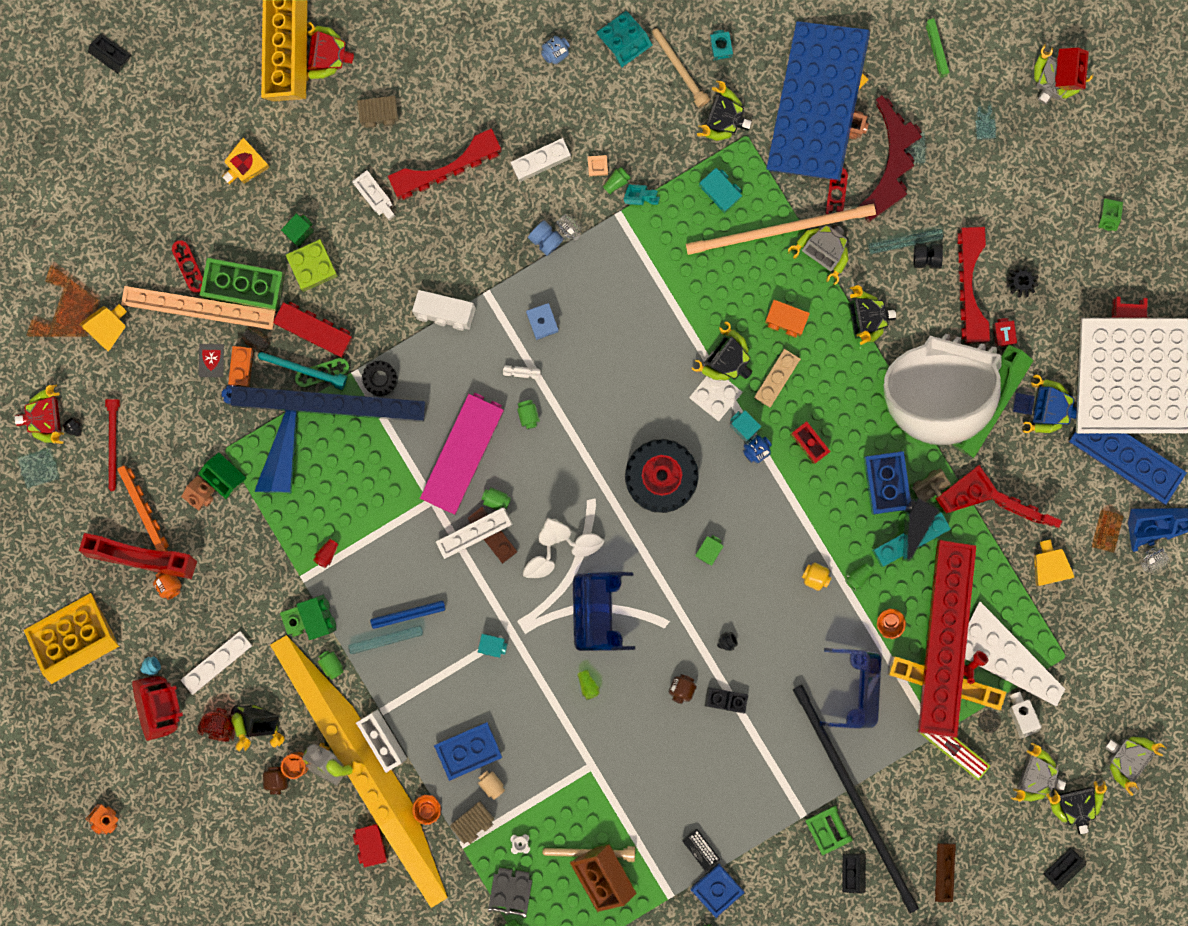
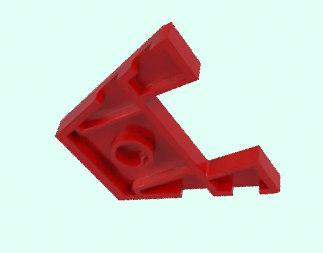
(1028, 512)

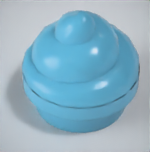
(150, 666)

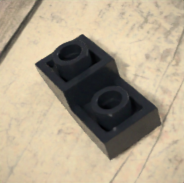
(726, 700)

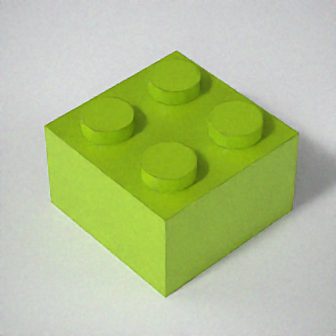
(311, 265)

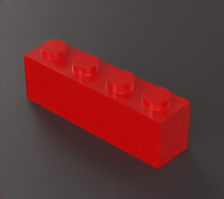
(313, 330)

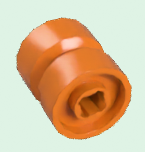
(293, 765)

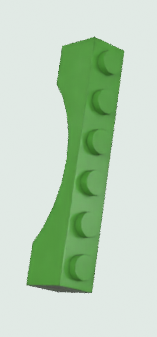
(1012, 370)

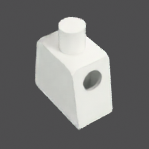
(1025, 724)

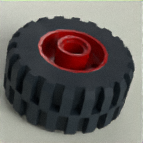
(665, 457)

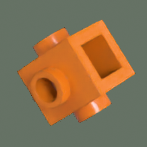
(96, 817)

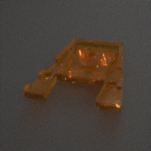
(72, 309)

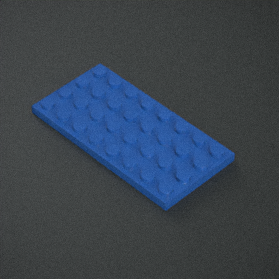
(818, 100)

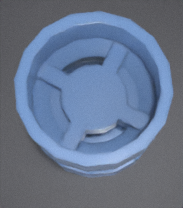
(543, 236)

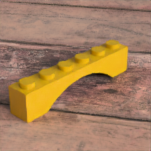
(973, 692)

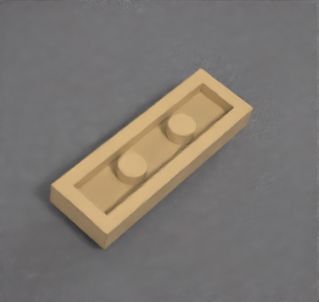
(777, 378)

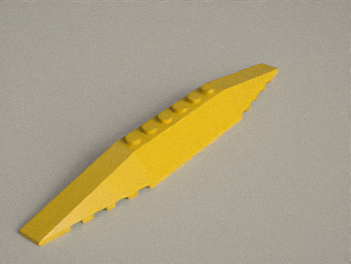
(377, 788)

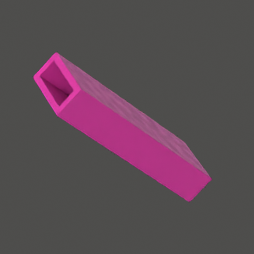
(462, 453)

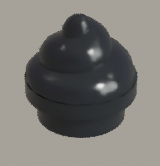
(73, 426)
(727, 641)

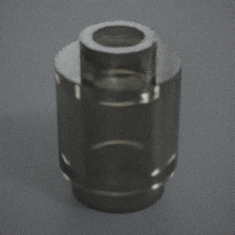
(256, 340)

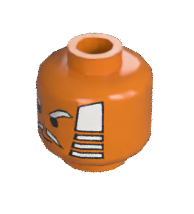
(167, 585)

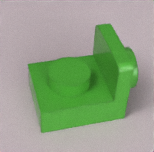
(1110, 215)

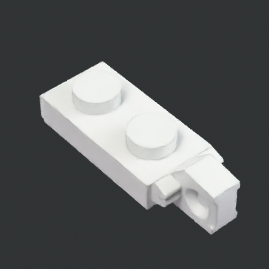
(374, 194)

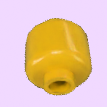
(816, 576)

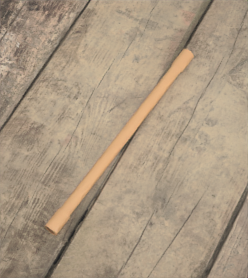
(858, 212)

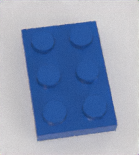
(468, 751)

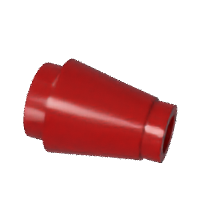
(325, 554)

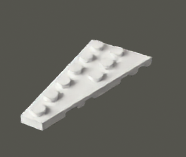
(1009, 657)

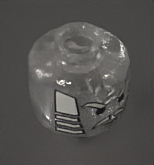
(569, 227)
(1155, 561)

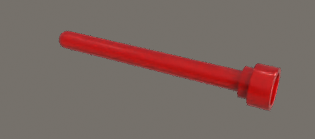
(112, 406)

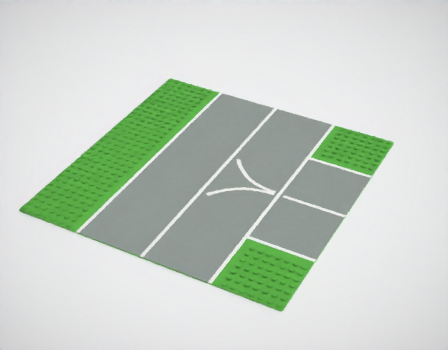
(611, 379)

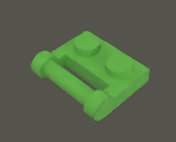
(822, 832)

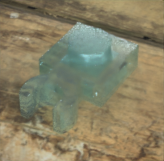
(985, 127)

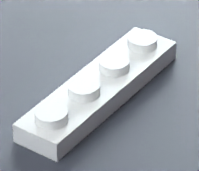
(474, 533)
(216, 662)

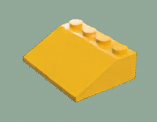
(70, 638)

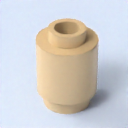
(491, 784)

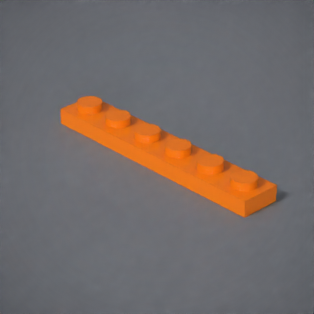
(143, 508)

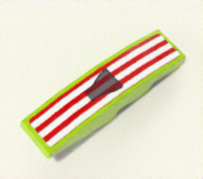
(960, 754)

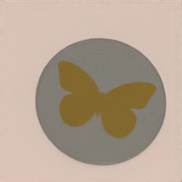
(989, 721)

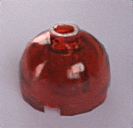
(217, 725)

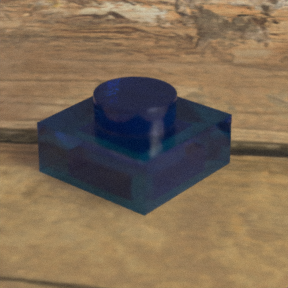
(1023, 404)

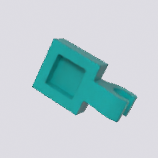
(639, 193)

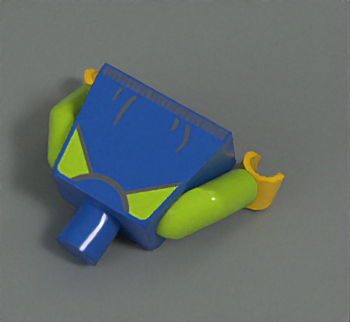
(1052, 407)

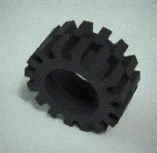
(379, 366)

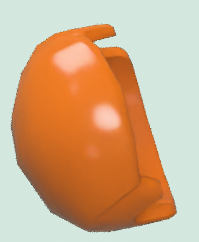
(891, 623)
(426, 809)

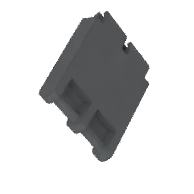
(510, 892)

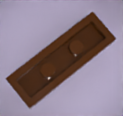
(497, 542)
(945, 872)

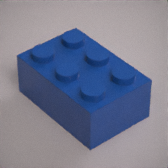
(887, 482)

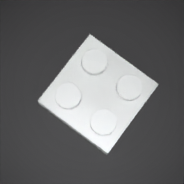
(715, 396)

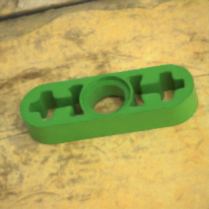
(324, 365)

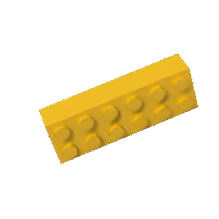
(284, 50)

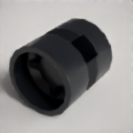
(921, 258)

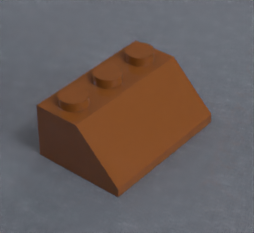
(603, 878)

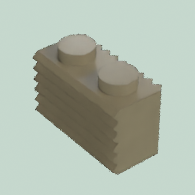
(378, 111)
(472, 822)

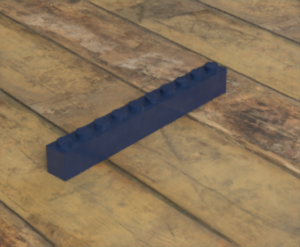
(328, 404)

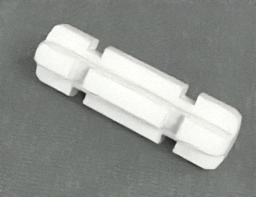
(523, 372)

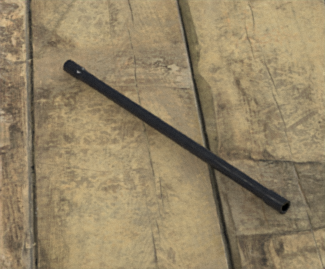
(906, 895)

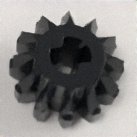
(1022, 288)

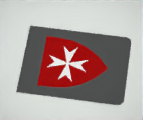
(211, 360)

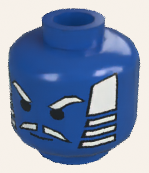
(757, 449)

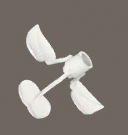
(553, 533)

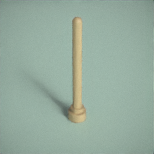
(700, 97)
(627, 853)

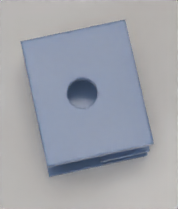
(542, 321)

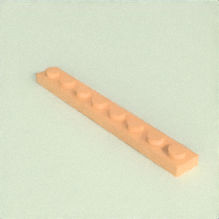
(198, 308)

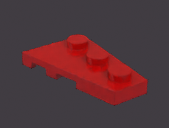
(967, 491)

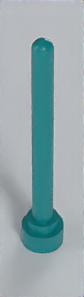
(338, 380)

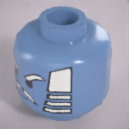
(555, 50)

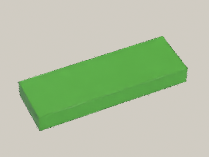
(937, 48)

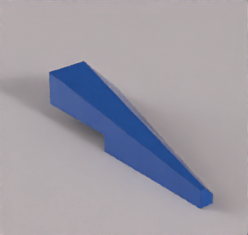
(278, 468)
(1153, 524)

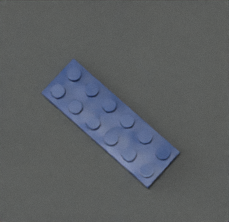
(1132, 462)

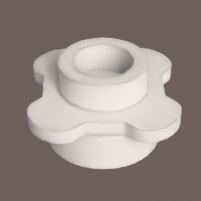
(516, 848)

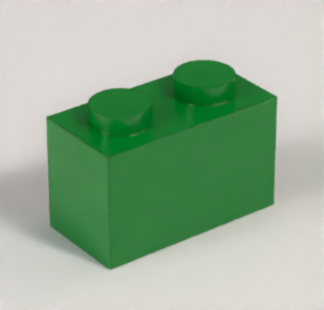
(298, 229)
(222, 475)
(316, 617)

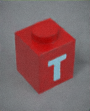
(1004, 332)

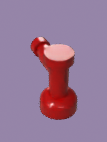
(980, 659)

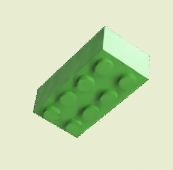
(242, 284)

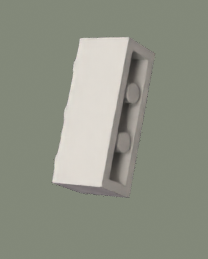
(540, 160)
(443, 310)
(381, 740)

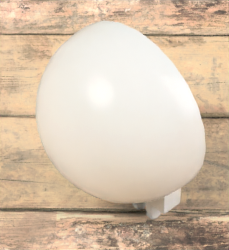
(943, 390)

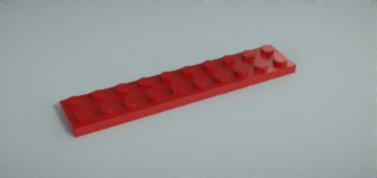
(947, 639)

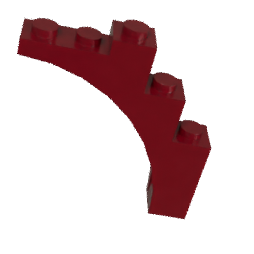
(899, 163)

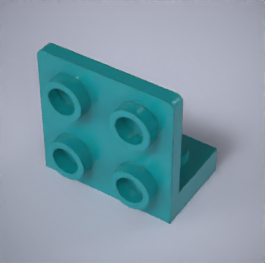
(625, 38)

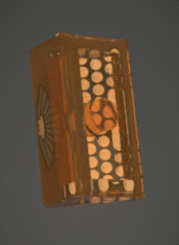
(1107, 531)

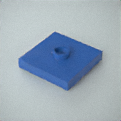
(717, 890)

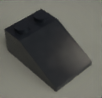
(917, 522)

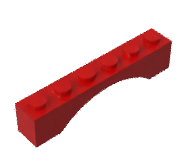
(409, 181)
(976, 326)
(158, 561)

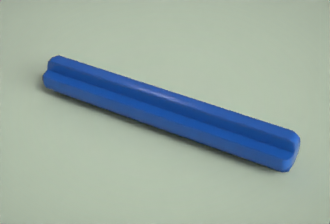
(408, 614)

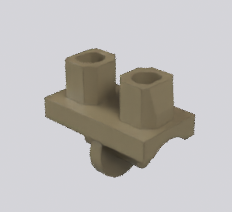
(931, 485)

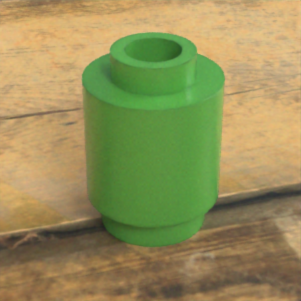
(528, 414)
(495, 499)
(330, 664)

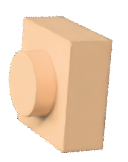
(597, 165)

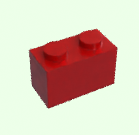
(1071, 68)
(810, 442)
(370, 845)

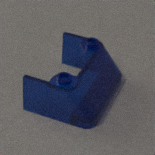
(594, 611)
(869, 689)

